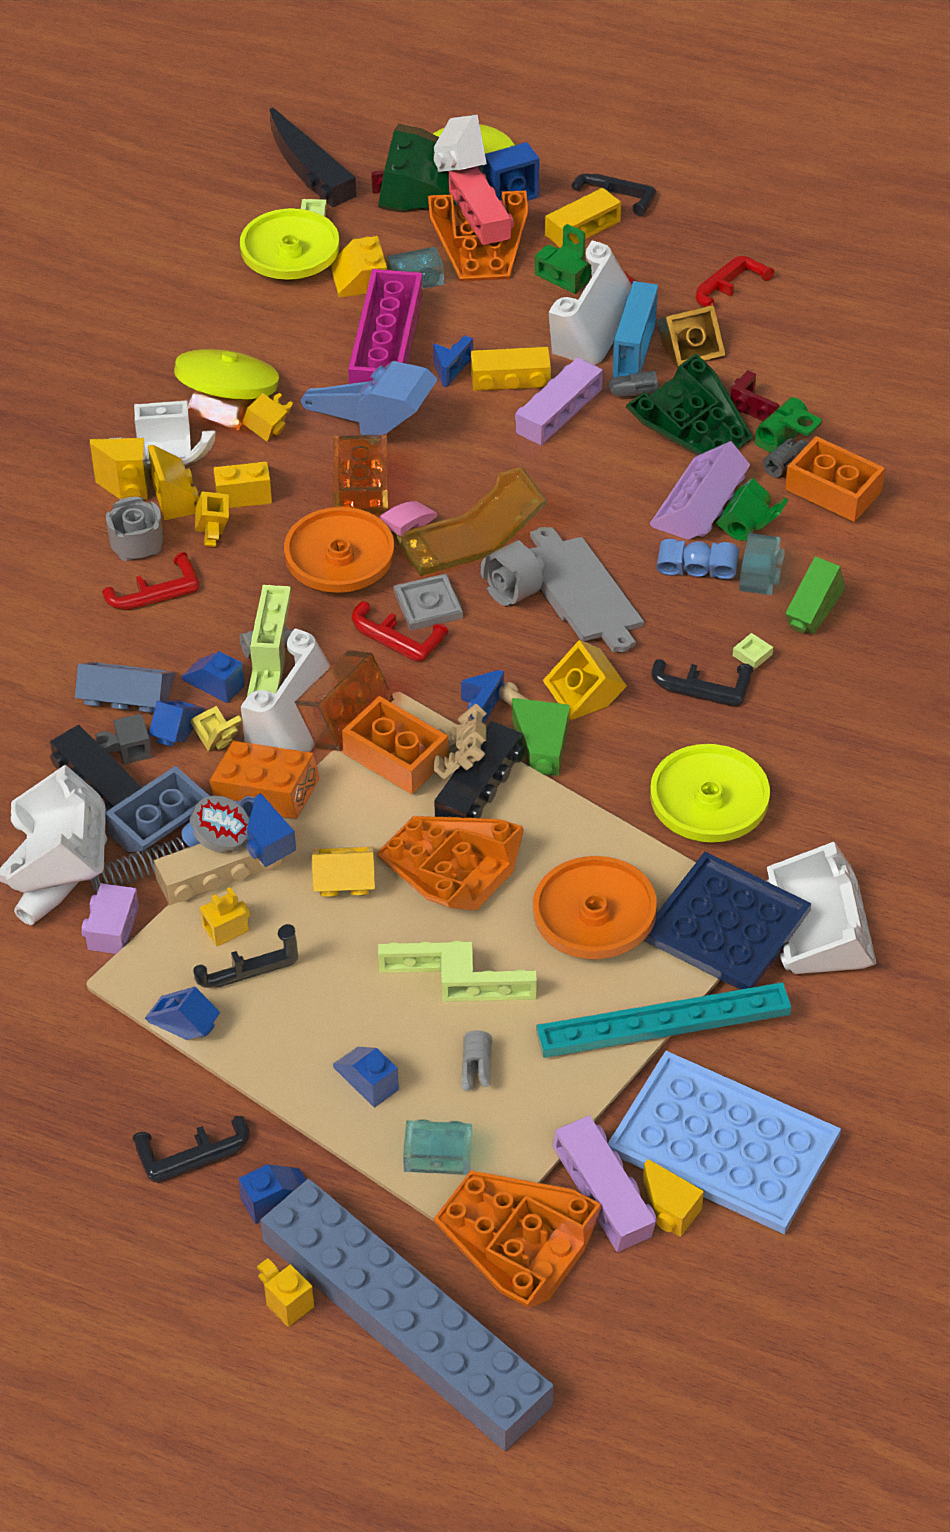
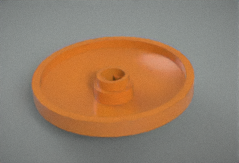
(339, 549)
(594, 907)

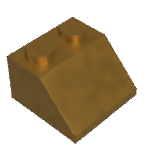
(691, 334)

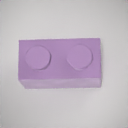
(110, 918)

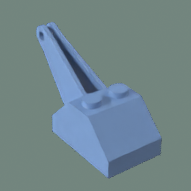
(378, 403)

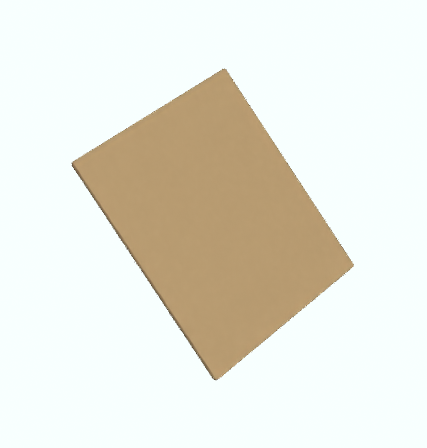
(293, 1023)

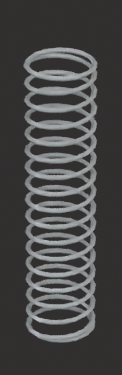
(138, 866)

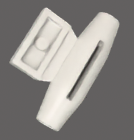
(35, 903)

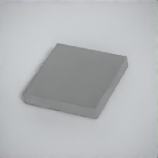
(428, 602)

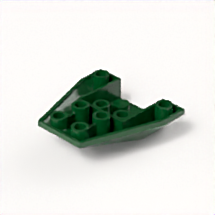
(692, 410)

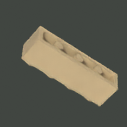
(203, 870)

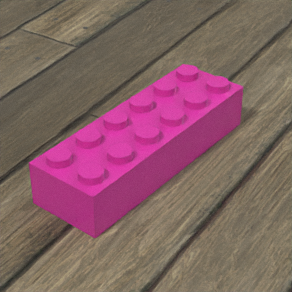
(386, 322)

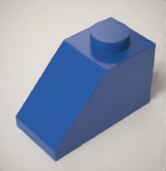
(216, 675)
(172, 721)
(268, 833)
(184, 1014)
(369, 1073)
(267, 1187)

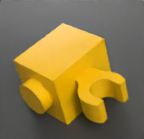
(267, 416)
(211, 516)
(224, 917)
(286, 1292)

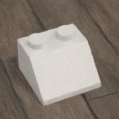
(460, 145)

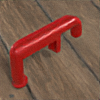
(721, 279)
(159, 592)
(394, 640)

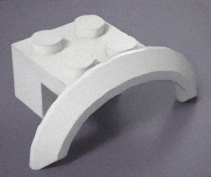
(169, 429)

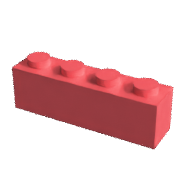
(480, 205)

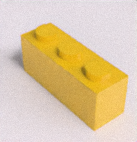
(588, 214)
(510, 368)

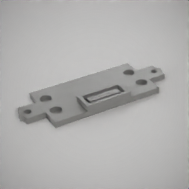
(584, 591)

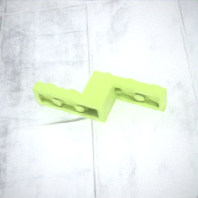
(268, 639)
(457, 974)

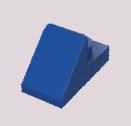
(452, 361)
(483, 691)

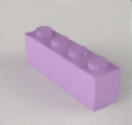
(559, 401)
(601, 1177)

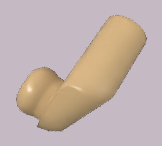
(509, 691)

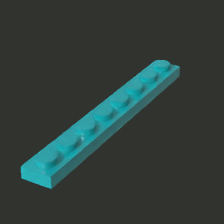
(663, 1020)

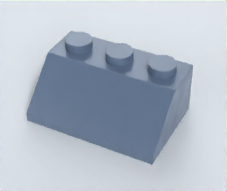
(122, 685)
(154, 810)

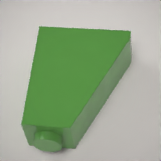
(815, 596)
(543, 732)

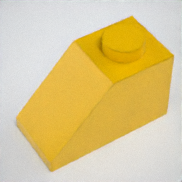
(672, 1198)

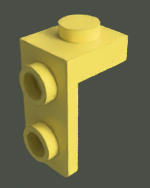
(214, 729)

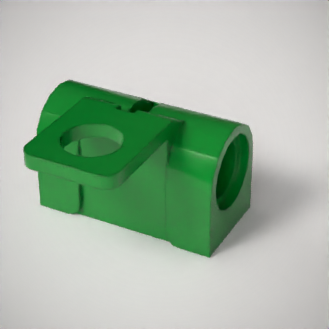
(565, 264)
(784, 424)
(749, 510)

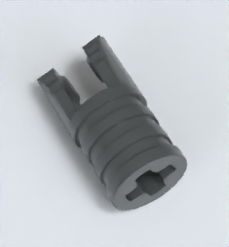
(634, 384)
(778, 460)

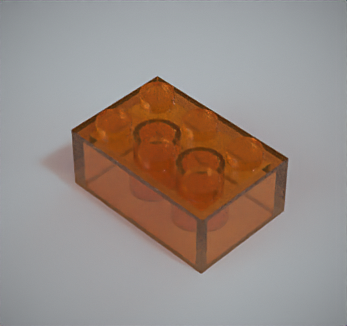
(361, 472)
(340, 697)

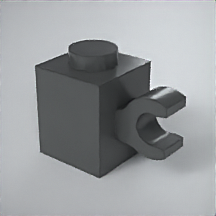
(129, 738)

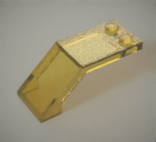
(480, 530)

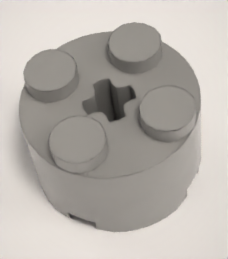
(134, 528)
(512, 573)

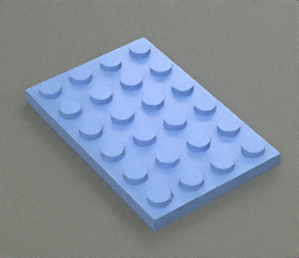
(726, 1140)

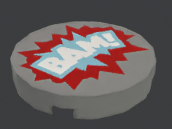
(219, 823)

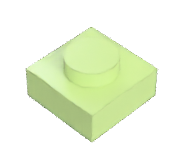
(314, 205)
(752, 651)

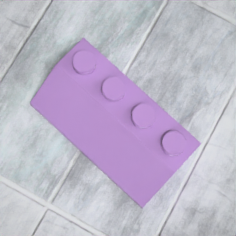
(702, 492)

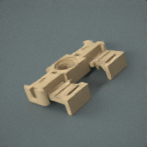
(468, 739)

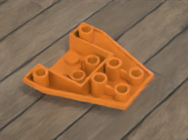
(465, 251)
(454, 857)
(519, 1232)

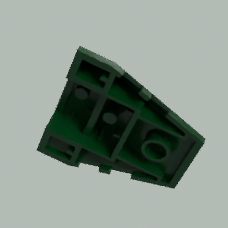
(411, 171)

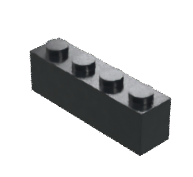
(93, 765)
(472, 788)

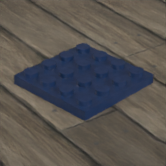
(727, 922)

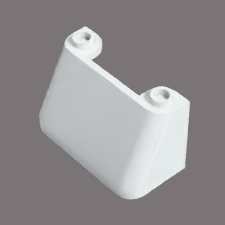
(590, 324)
(273, 717)
(63, 833)
(836, 928)

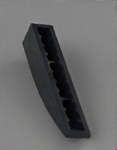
(312, 163)

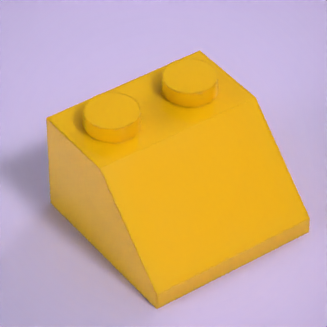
(355, 264)
(121, 466)
(244, 483)
(172, 484)
(584, 680)
(343, 870)

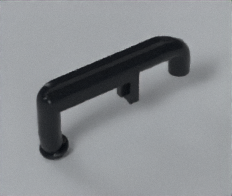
(619, 186)
(702, 689)
(258, 965)
(192, 1158)

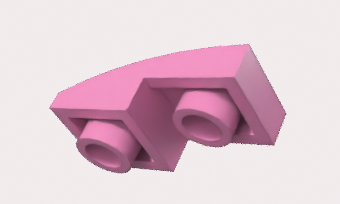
(406, 516)

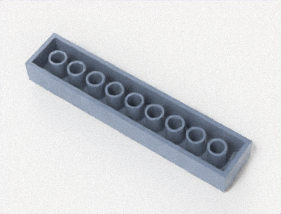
(408, 1314)

